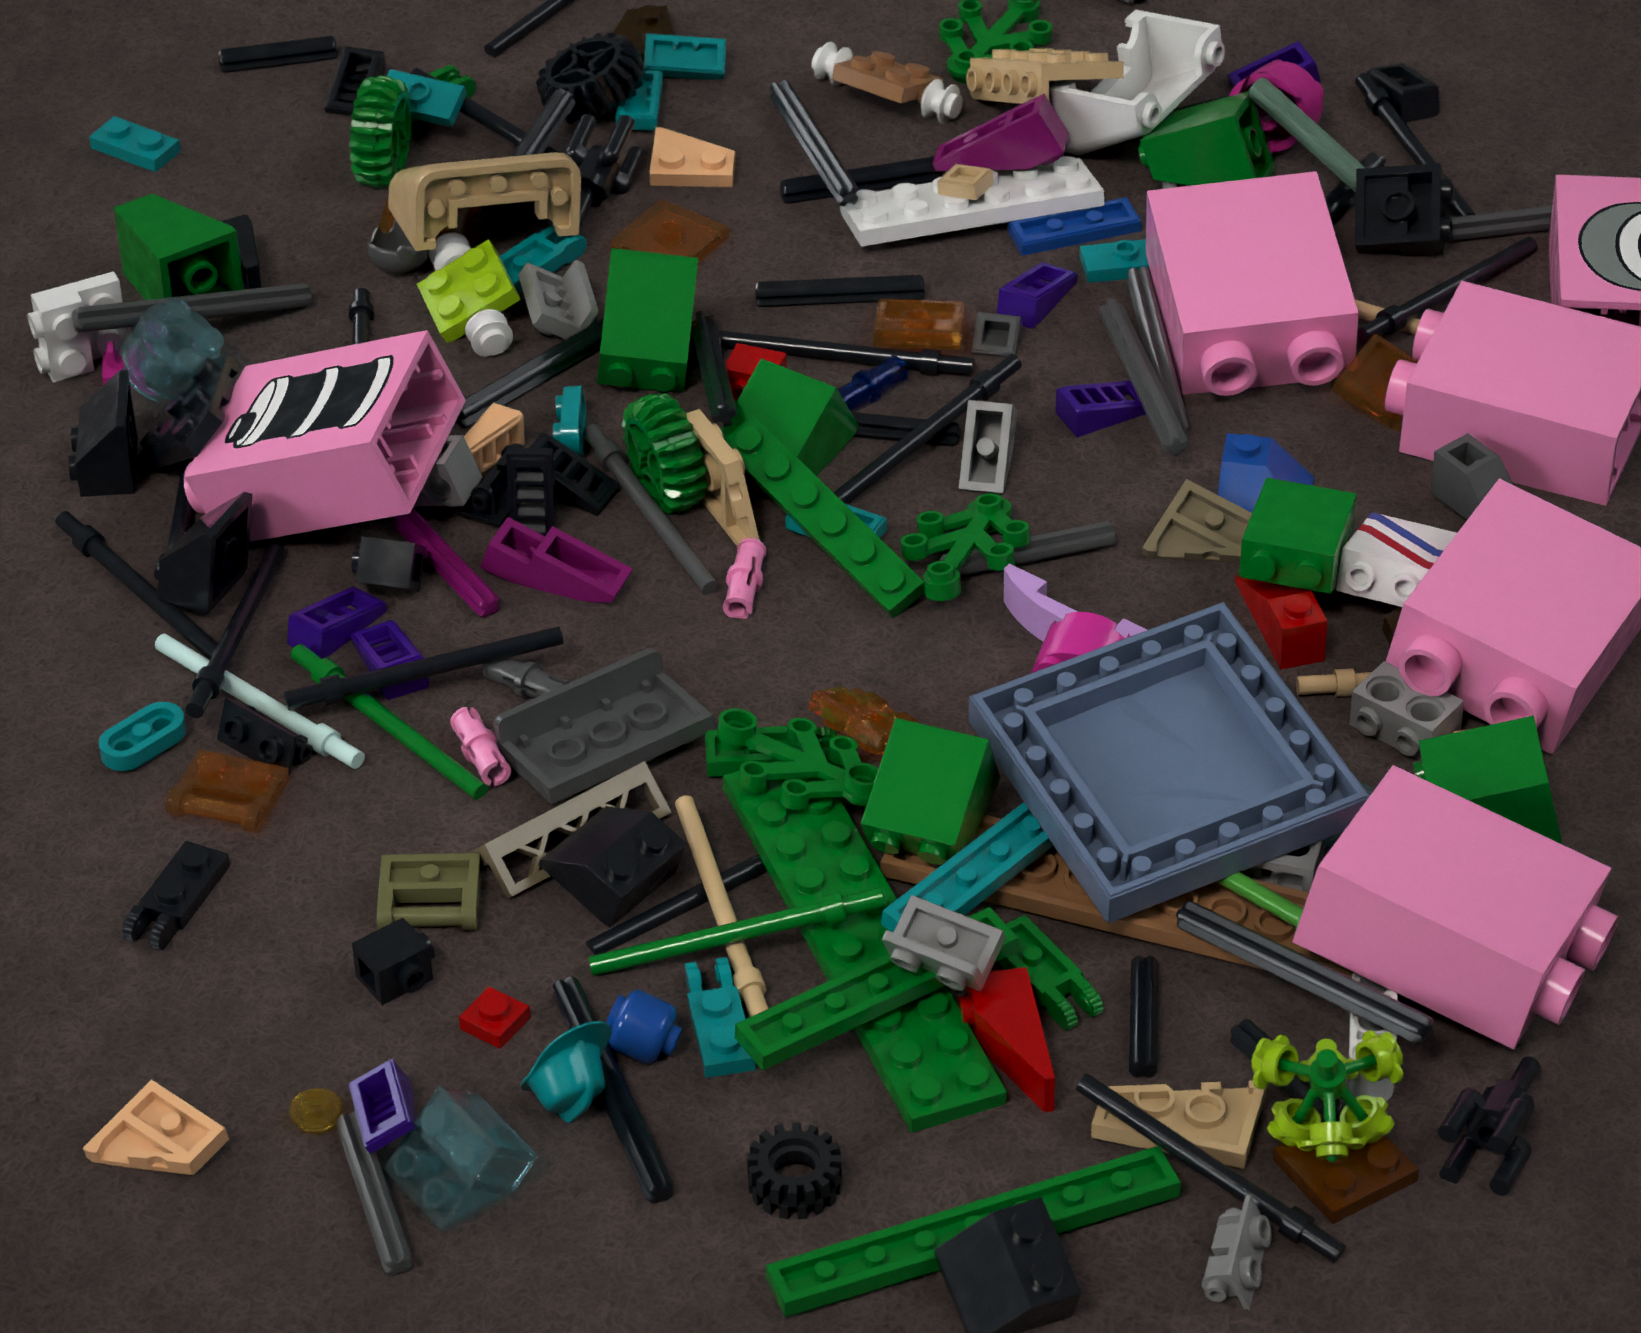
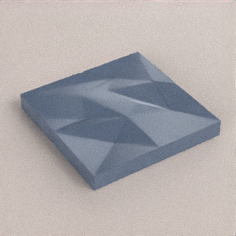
(1167, 761)

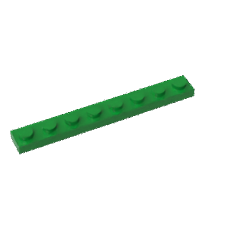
(909, 1248)

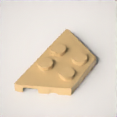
(726, 486)

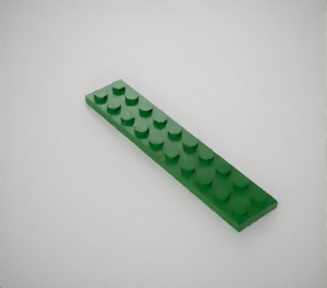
(918, 1049)

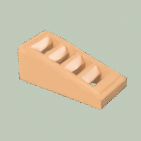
(492, 432)

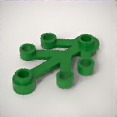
(996, 37)
(982, 516)
(853, 782)

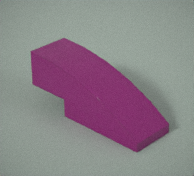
(554, 563)

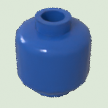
(643, 1027)

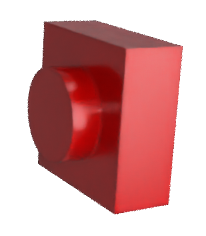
(494, 1017)

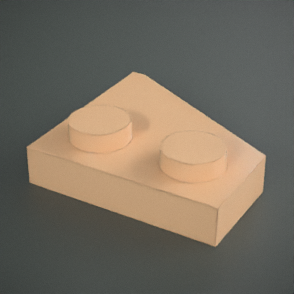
(689, 161)
(157, 1134)

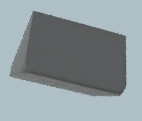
(996, 334)

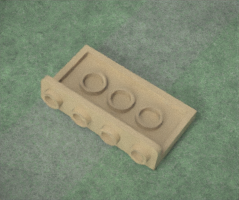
(1024, 75)

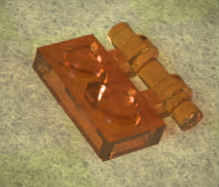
(857, 714)

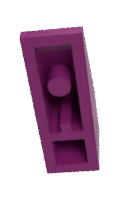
(1010, 141)

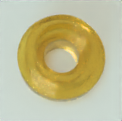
(315, 1110)

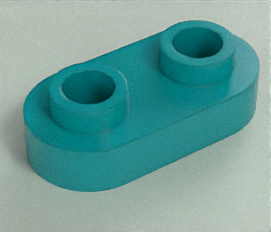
(572, 415)
(142, 736)

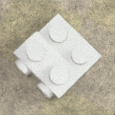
(61, 348)

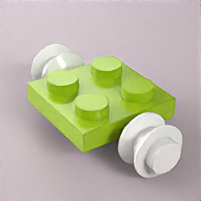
(469, 294)

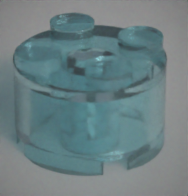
(167, 349)

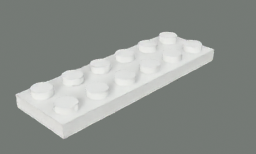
(1015, 195)

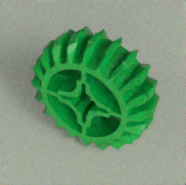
(380, 130)
(664, 452)

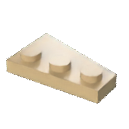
(1210, 1118)

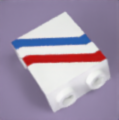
(1389, 558)

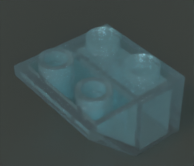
(459, 1158)

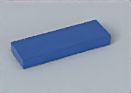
(1074, 227)

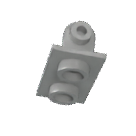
(1241, 1245)

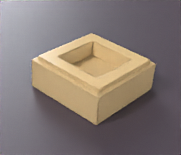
(965, 182)

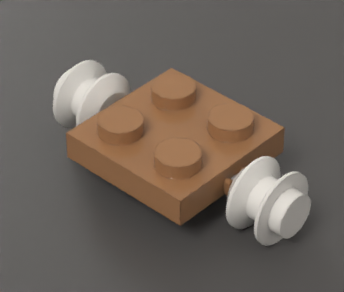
(888, 79)

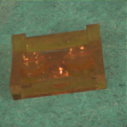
(228, 790)

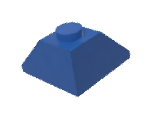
(1247, 464)

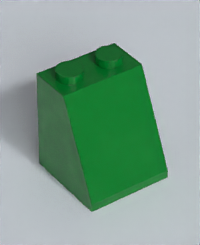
(1209, 144)
(175, 249)
(647, 320)
(798, 411)
(1297, 535)
(1495, 769)
(929, 791)

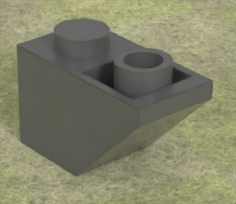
(1465, 474)

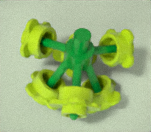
(1327, 1070)

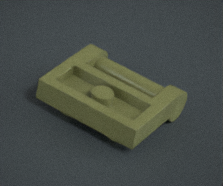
(430, 880)

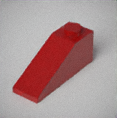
(1288, 621)
(1011, 1032)

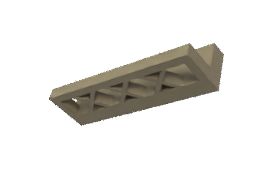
(557, 818)

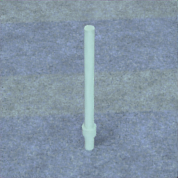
(322, 737)

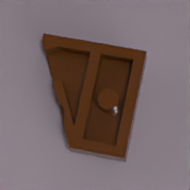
(1349, 1182)

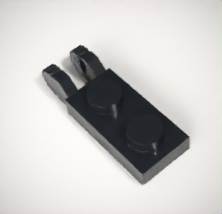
(176, 894)

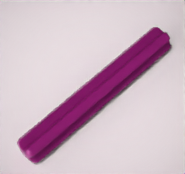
(448, 563)

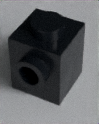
(388, 563)
(393, 961)

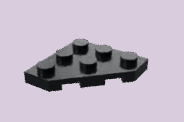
(191, 416)

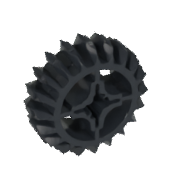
(596, 71)

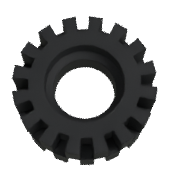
(794, 1193)

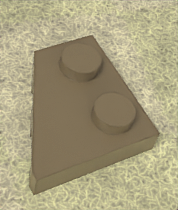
(1198, 528)

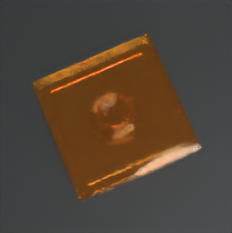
(672, 231)
(918, 324)
(1367, 379)

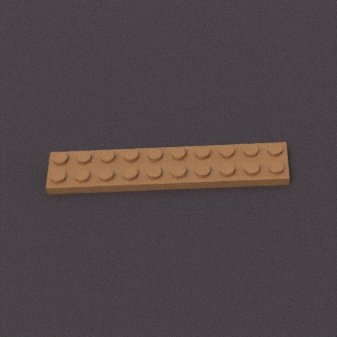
(1053, 891)

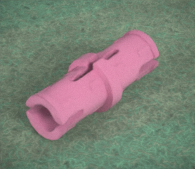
(744, 578)
(480, 746)

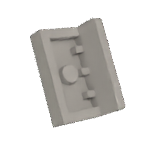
(559, 303)
(944, 944)

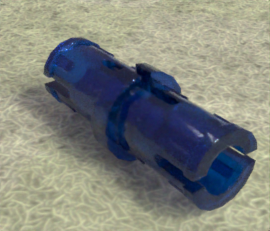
(871, 384)

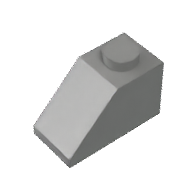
(987, 446)

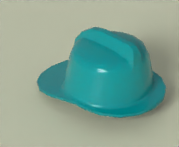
(570, 1070)

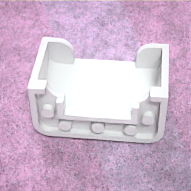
(1161, 68)

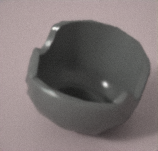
(394, 252)

